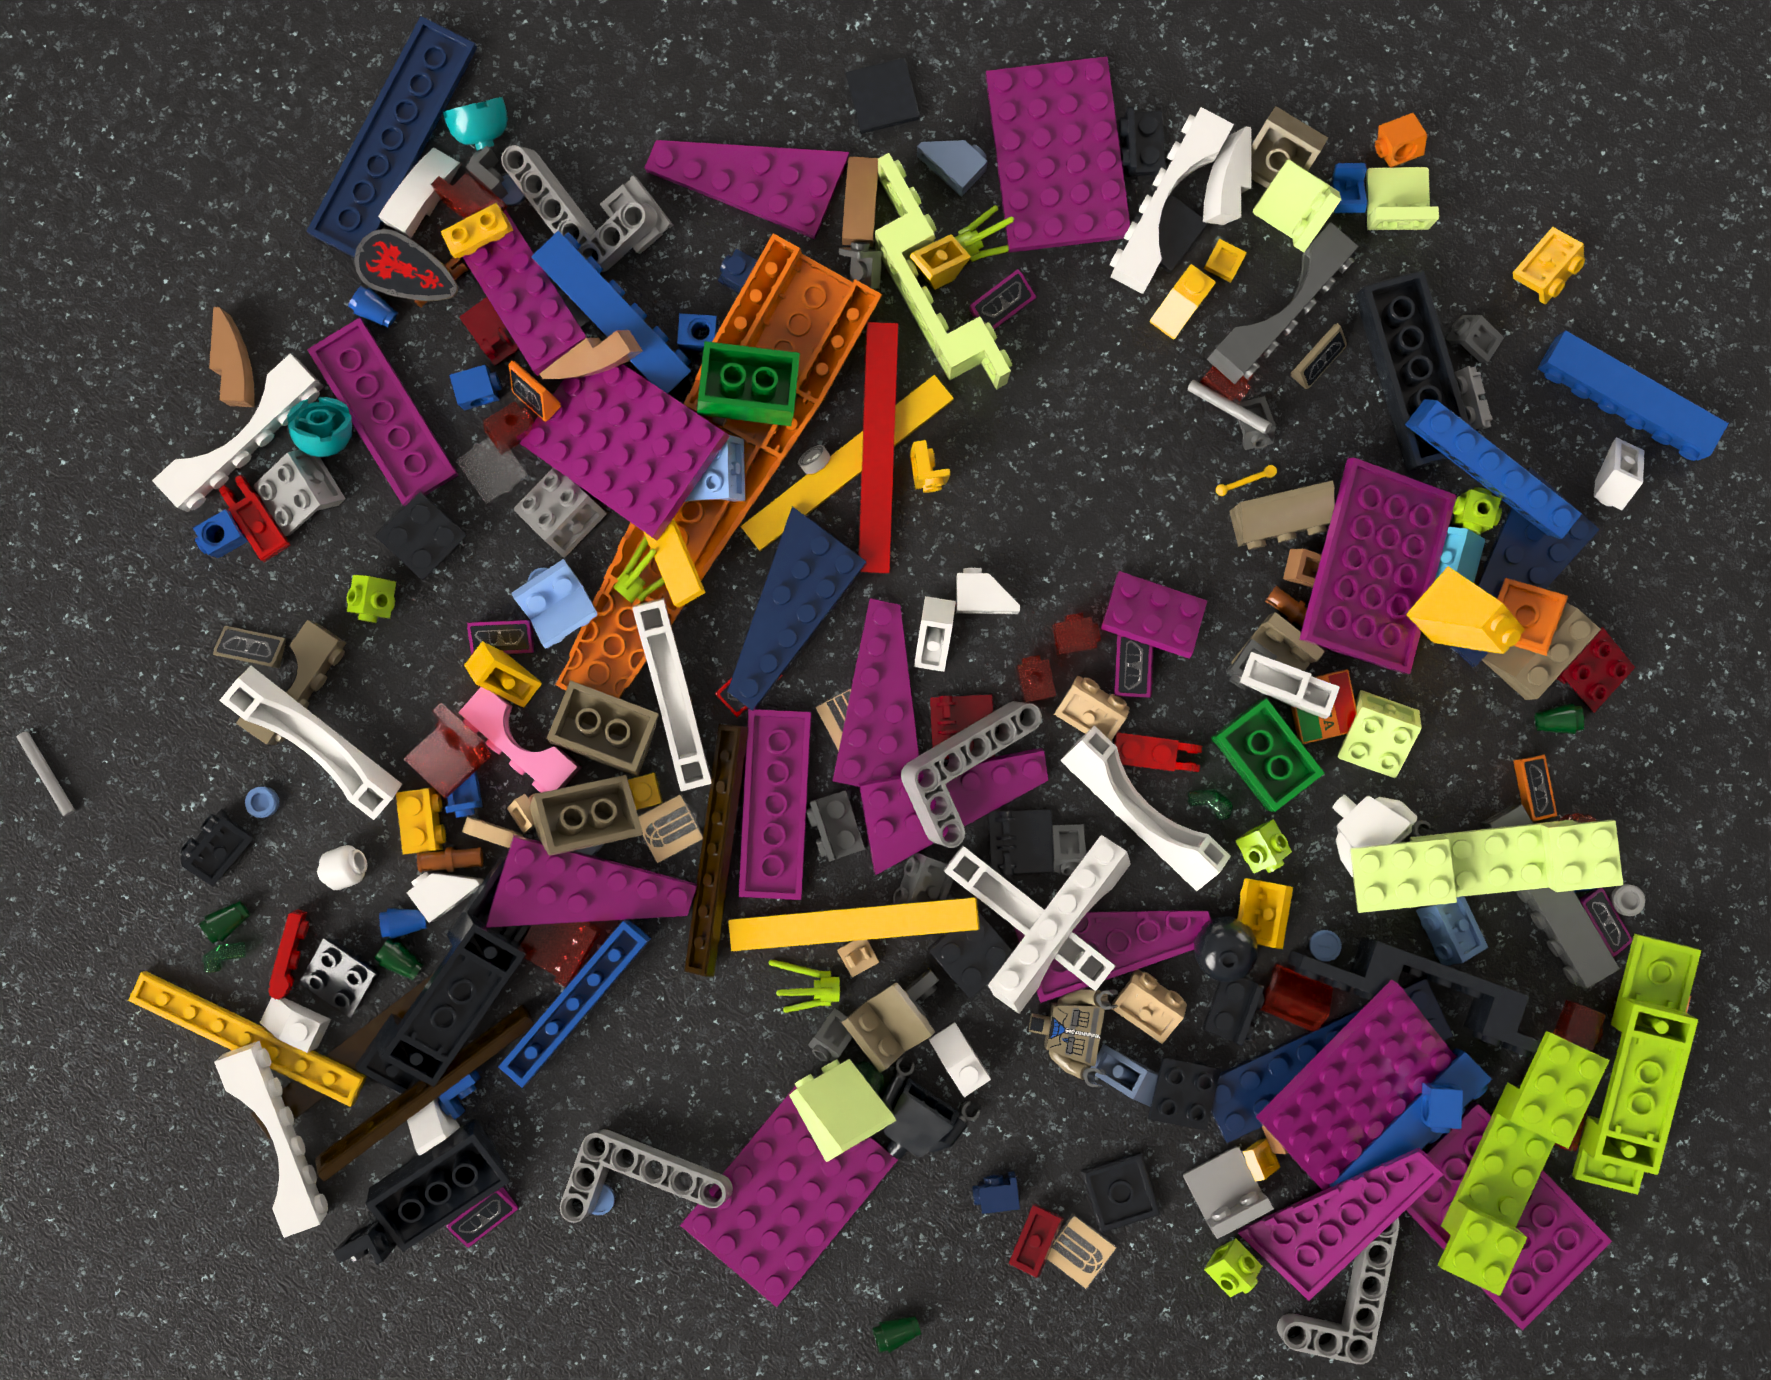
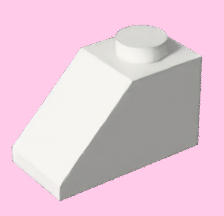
(1620, 474)
(982, 594)
(934, 633)
(441, 892)
(294, 1024)
(959, 1059)
(430, 1127)

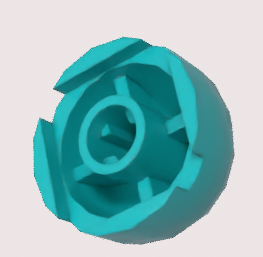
(478, 122)
(320, 427)

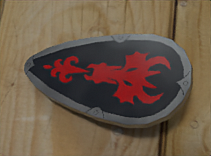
(402, 268)

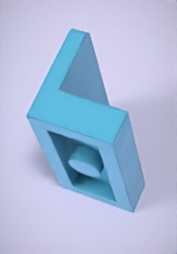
(1461, 552)

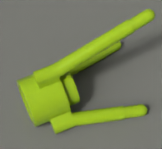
(972, 241)
(630, 583)
(825, 990)

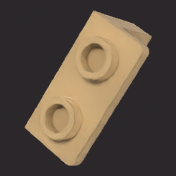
(1090, 706)
(1150, 1006)

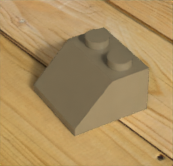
(1282, 140)

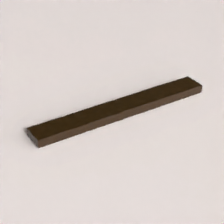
(716, 850)
(422, 1093)
(301, 1097)

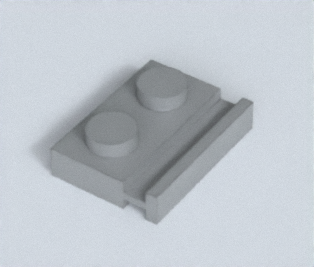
(636, 192)

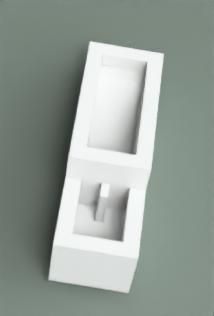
(1229, 179)
(415, 195)
(1289, 685)

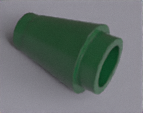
(1560, 719)
(224, 921)
(398, 959)
(895, 1333)

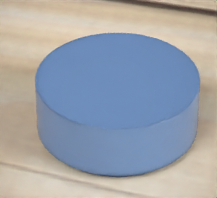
(262, 802)

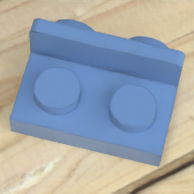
(1452, 931)

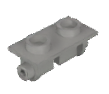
(1471, 387)

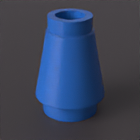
(372, 307)
(401, 922)

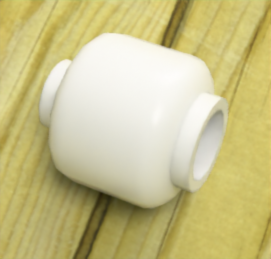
(342, 867)

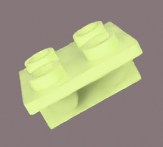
(1399, 199)
(1297, 204)
(1380, 734)

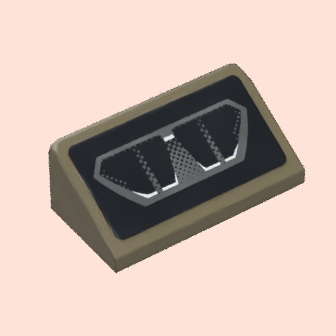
(1320, 357)
(250, 647)

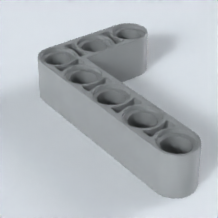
(571, 215)
(960, 761)
(640, 1169)
(1357, 1298)

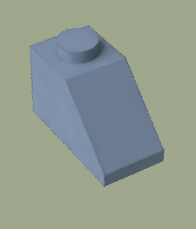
(954, 162)
(1126, 1075)

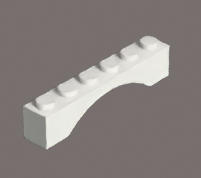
(1199, 147)
(191, 479)
(672, 694)
(267, 705)
(1188, 852)
(1023, 913)
(1032, 957)
(249, 1078)

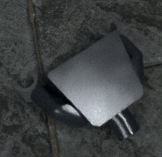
(921, 1118)

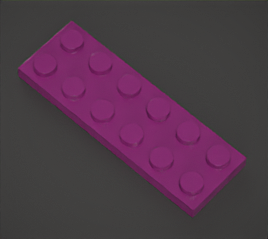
(525, 299)
(382, 411)
(775, 804)

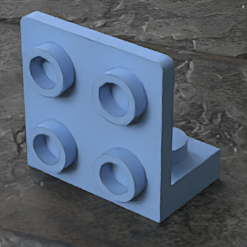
(724, 476)
(555, 603)

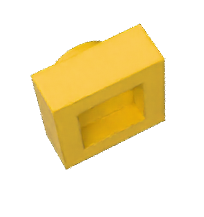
(1225, 260)
(645, 791)
(1261, 1160)

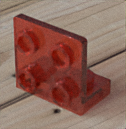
(448, 753)
(560, 947)

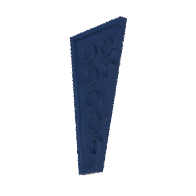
(1528, 557)
(800, 591)

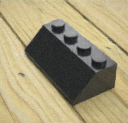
(438, 1185)

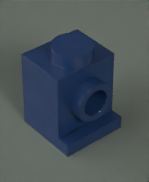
(736, 270)
(997, 1194)

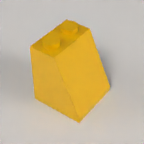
(1464, 616)

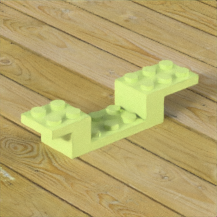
(897, 240)
(1486, 862)

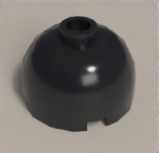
(1226, 949)

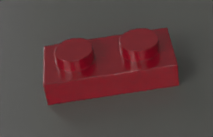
(1036, 1241)

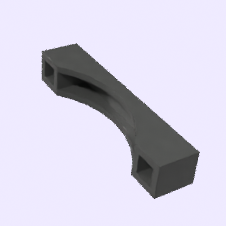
(1245, 344)

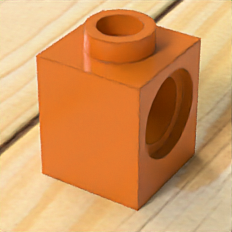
(1401, 140)

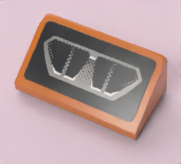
(532, 392)
(1535, 787)

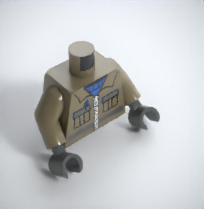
(1075, 1031)

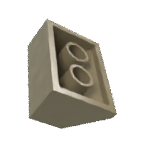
(1283, 515)
(1532, 672)
(603, 728)
(585, 815)

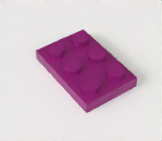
(1154, 614)

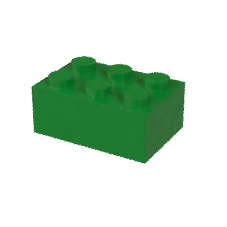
(748, 383)
(1267, 755)

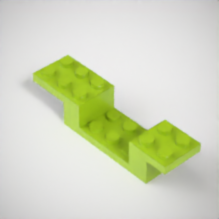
(1646, 1068)
(1512, 1157)

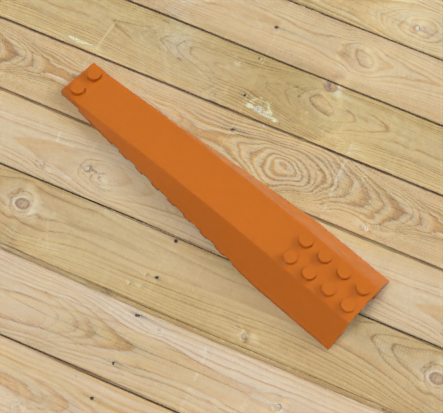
(783, 307)

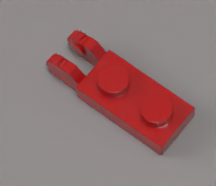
(255, 520)
(1154, 752)
(288, 956)

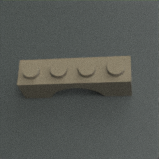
(315, 653)

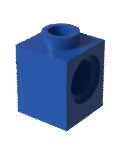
(689, 324)
(475, 387)
(232, 535)
(1441, 1107)

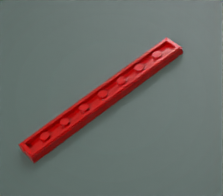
(878, 446)

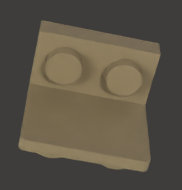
(1284, 642)
(888, 1026)

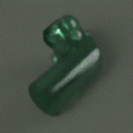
(1214, 799)
(222, 952)
(872, 1076)

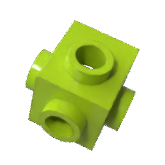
(1467, 511)
(371, 598)
(1264, 847)
(1233, 1268)

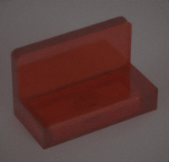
(466, 195)
(1297, 998)

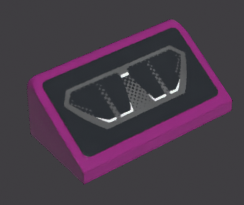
(1003, 300)
(507, 636)
(1133, 668)
(1606, 920)
(482, 1217)

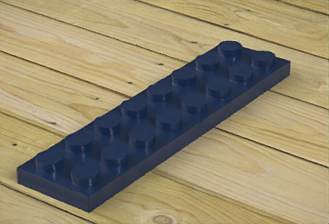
(392, 135)
(1256, 1082)

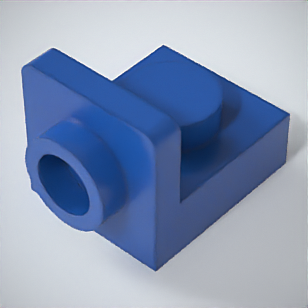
(449, 1102)

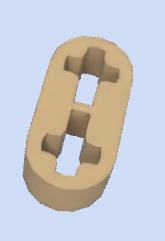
(489, 831)

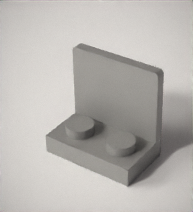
(297, 489)
(559, 512)
(1227, 1192)

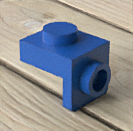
(1349, 181)
(465, 798)

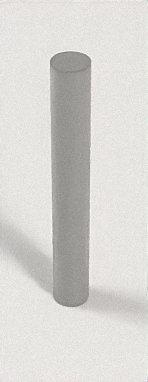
(1229, 406)
(45, 773)

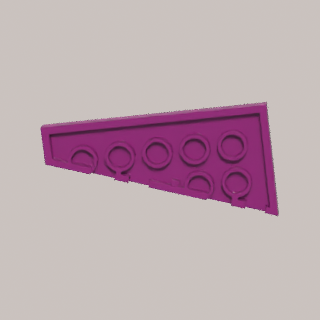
(769, 182)
(879, 715)
(895, 826)
(580, 889)
(1127, 941)
(1329, 1229)

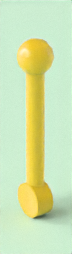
(1269, 472)

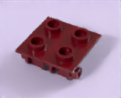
(489, 331)
(1597, 670)
(955, 714)

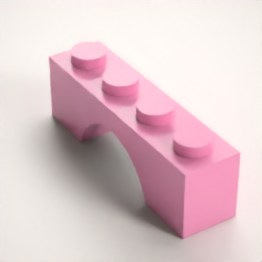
(490, 715)

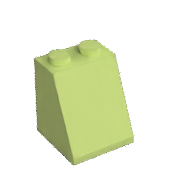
(840, 1108)

